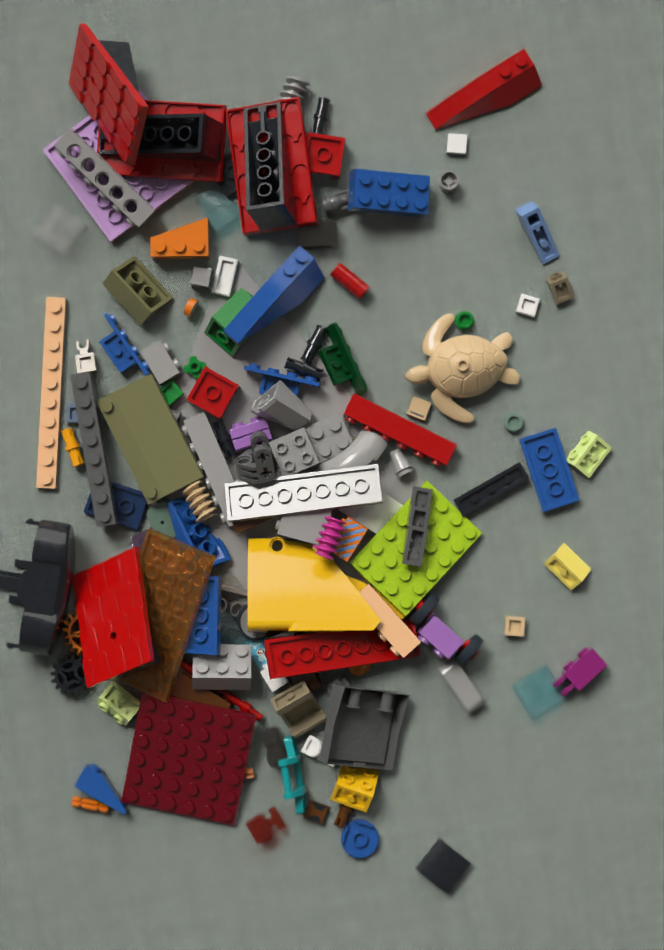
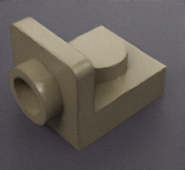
(560, 287)

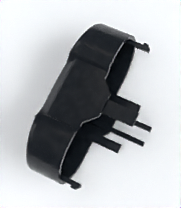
(43, 587)

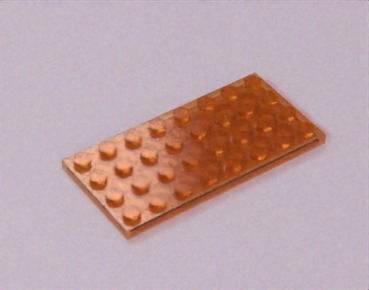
(174, 587)

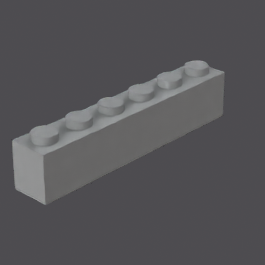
(211, 458)

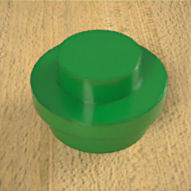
(464, 320)

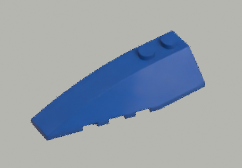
(277, 296)

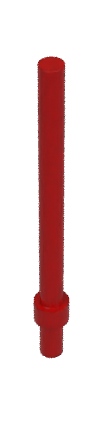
(244, 706)

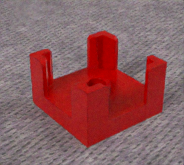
(325, 154)
(212, 392)

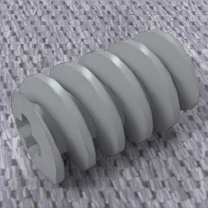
(293, 88)

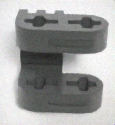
(250, 465)

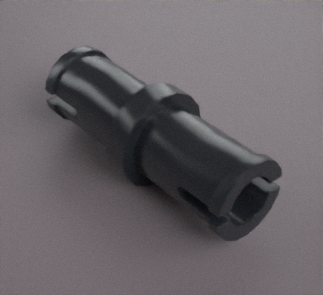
(320, 116)
(314, 344)
(304, 368)
(224, 438)

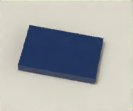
(129, 505)

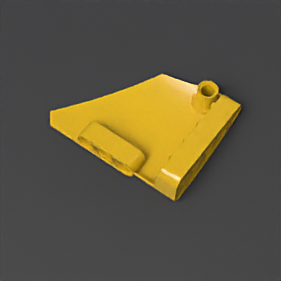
(301, 591)

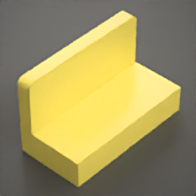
(567, 566)

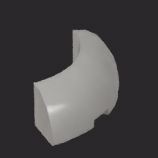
(361, 452)

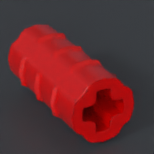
(349, 280)

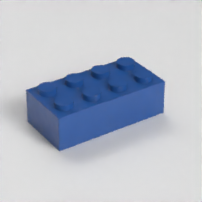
(388, 193)

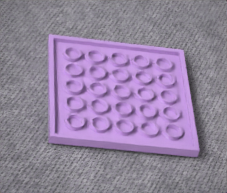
(111, 222)

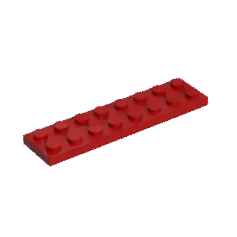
(329, 651)

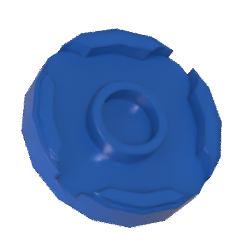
(359, 838)

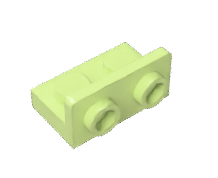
(588, 453)
(118, 703)

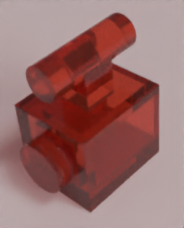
(261, 827)

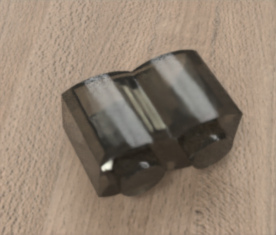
(273, 742)

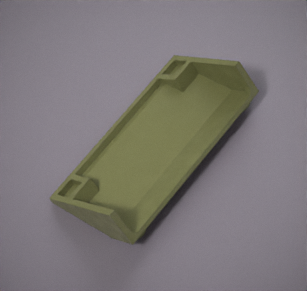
(150, 439)

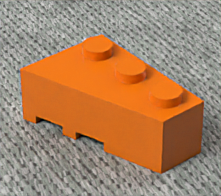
(185, 242)

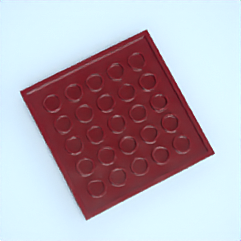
(188, 758)

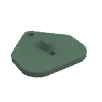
(158, 513)

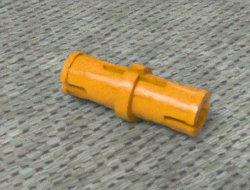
(72, 447)

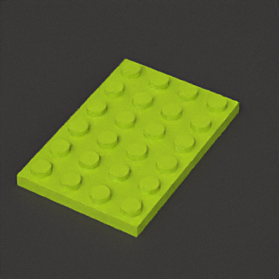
(407, 584)

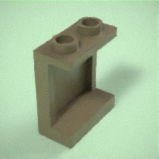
(299, 709)

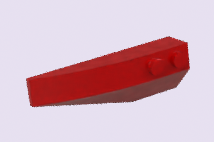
(490, 91)

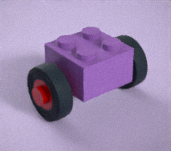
(441, 637)

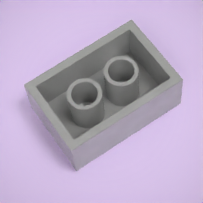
(225, 671)

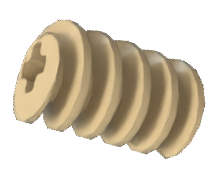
(199, 501)

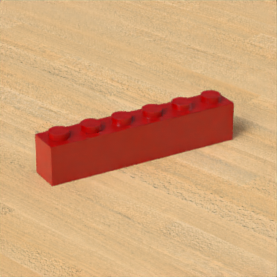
(400, 430)

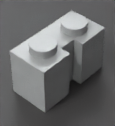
(160, 362)

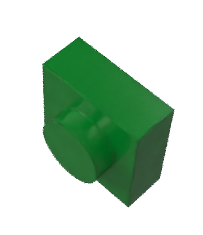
(171, 392)

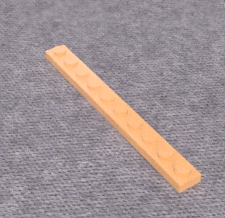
(51, 392)

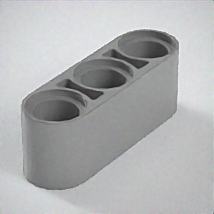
(461, 685)

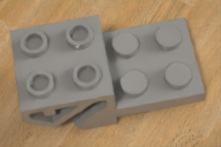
(311, 445)

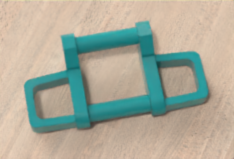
(300, 790)

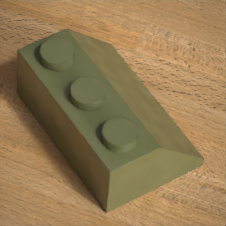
(137, 290)

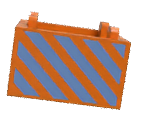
(351, 538)

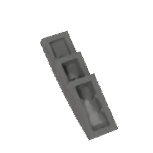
(417, 526)

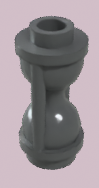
(334, 203)

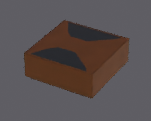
(316, 811)

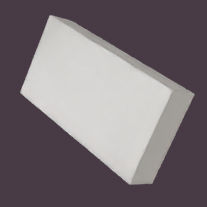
(224, 276)

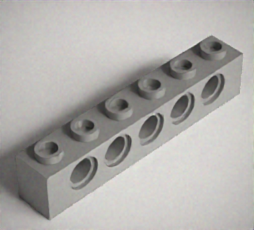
(72, 139)

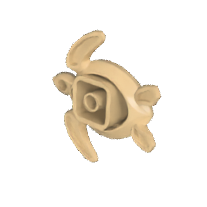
(461, 367)

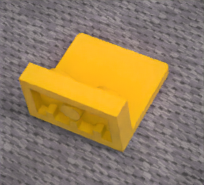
(355, 787)

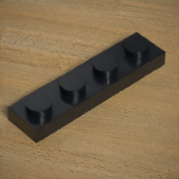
(491, 489)

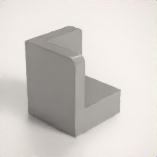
(201, 277)

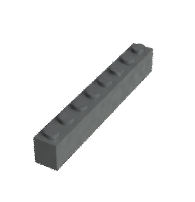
(94, 449)

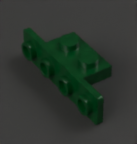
(340, 362)

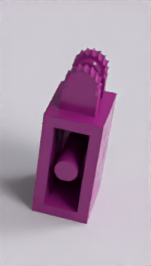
(581, 670)

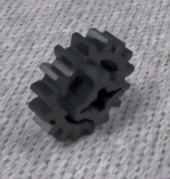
(60, 669)

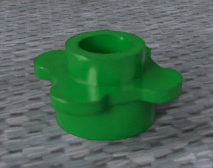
(194, 362)

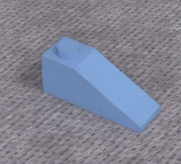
(537, 231)

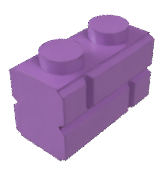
(241, 433)

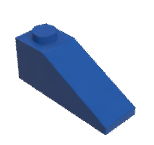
(97, 785)

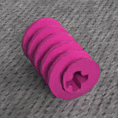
(329, 537)

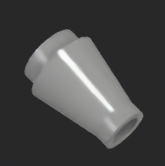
(401, 465)

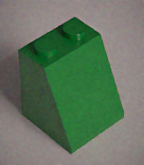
(223, 317)

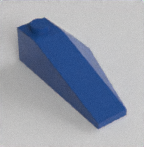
(195, 533)

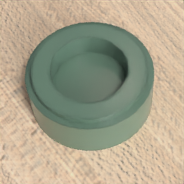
(513, 422)

